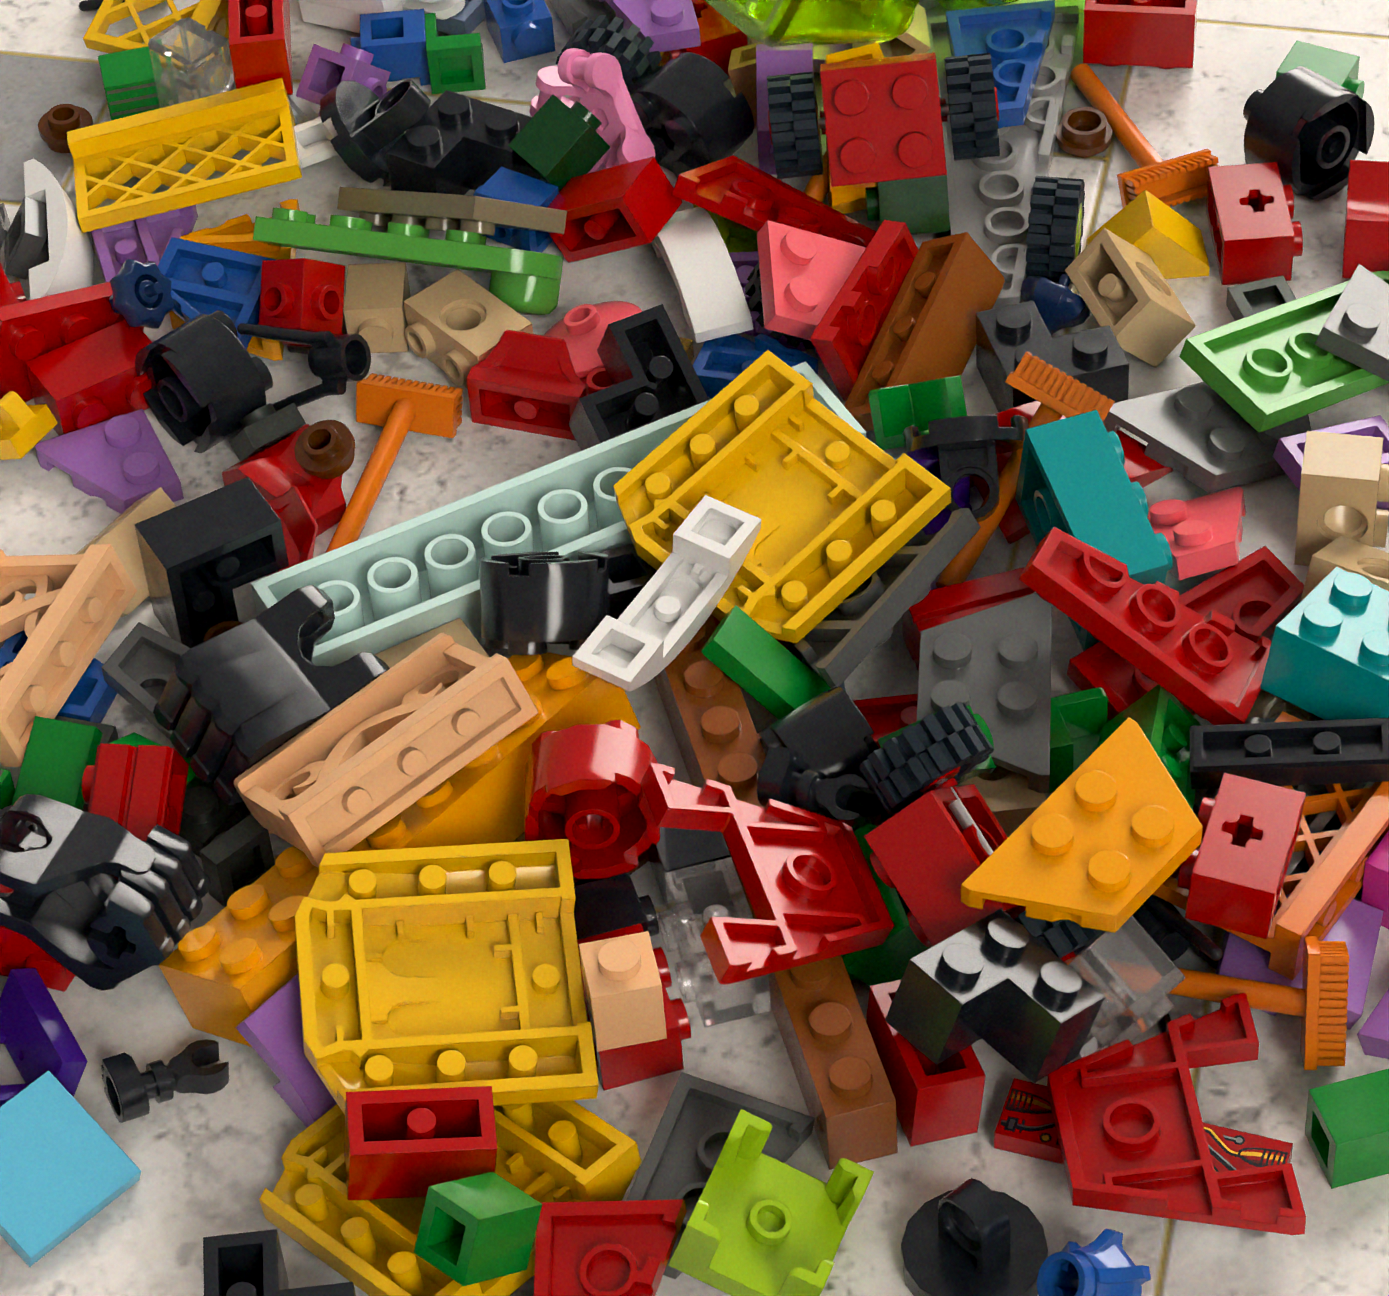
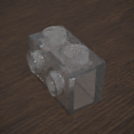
(692, 899)
(1133, 979)

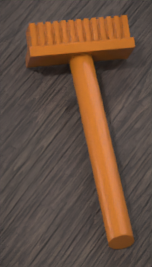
(1168, 180)
(1058, 397)
(399, 409)
(1319, 1002)

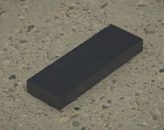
(1291, 752)

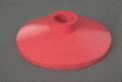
(584, 329)

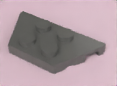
(1202, 436)
(872, 610)
(1003, 671)

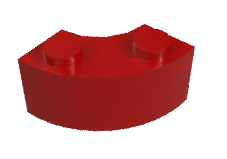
(1366, 217)

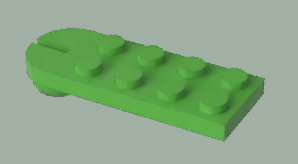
(518, 277)
(1270, 362)

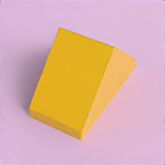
(1163, 234)

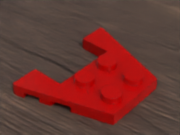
(798, 872)
(1138, 1136)

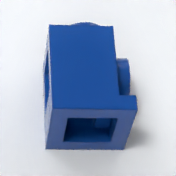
(520, 28)
(396, 42)
(523, 189)

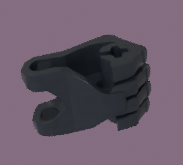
(257, 688)
(74, 904)

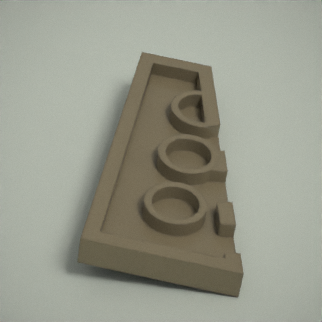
(449, 211)

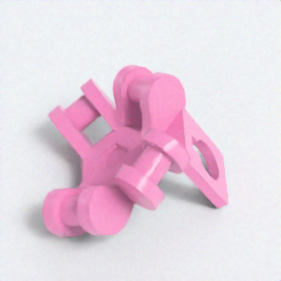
(599, 87)

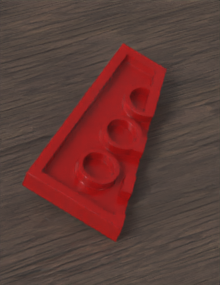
(753, 197)
(1252, 593)
(1171, 644)

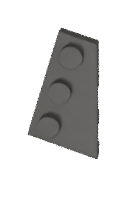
(694, 1136)

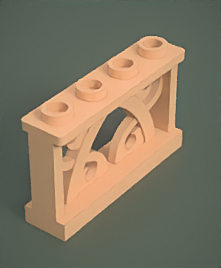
(65, 627)
(385, 747)

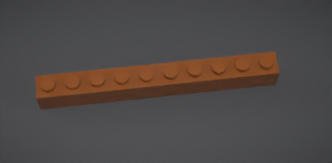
(810, 1002)

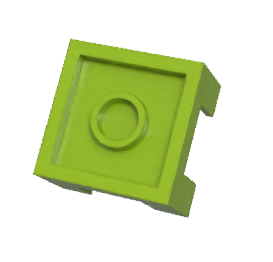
(766, 1223)

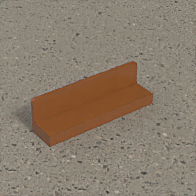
(930, 321)

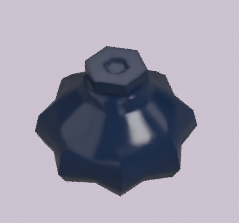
(141, 294)
(1055, 302)

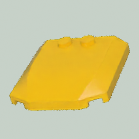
(822, 491)
(446, 972)
(543, 1149)

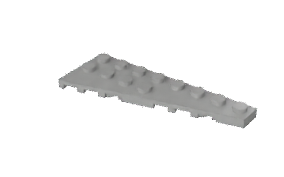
(994, 193)

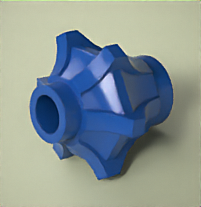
(1092, 1270)

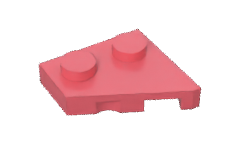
(800, 276)
(1201, 531)

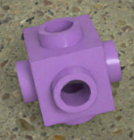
(329, 68)

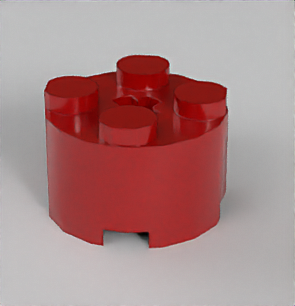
(589, 791)

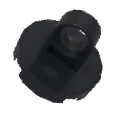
(371, 124)
(966, 449)
(973, 1245)

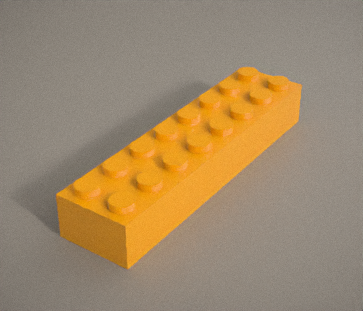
(250, 945)

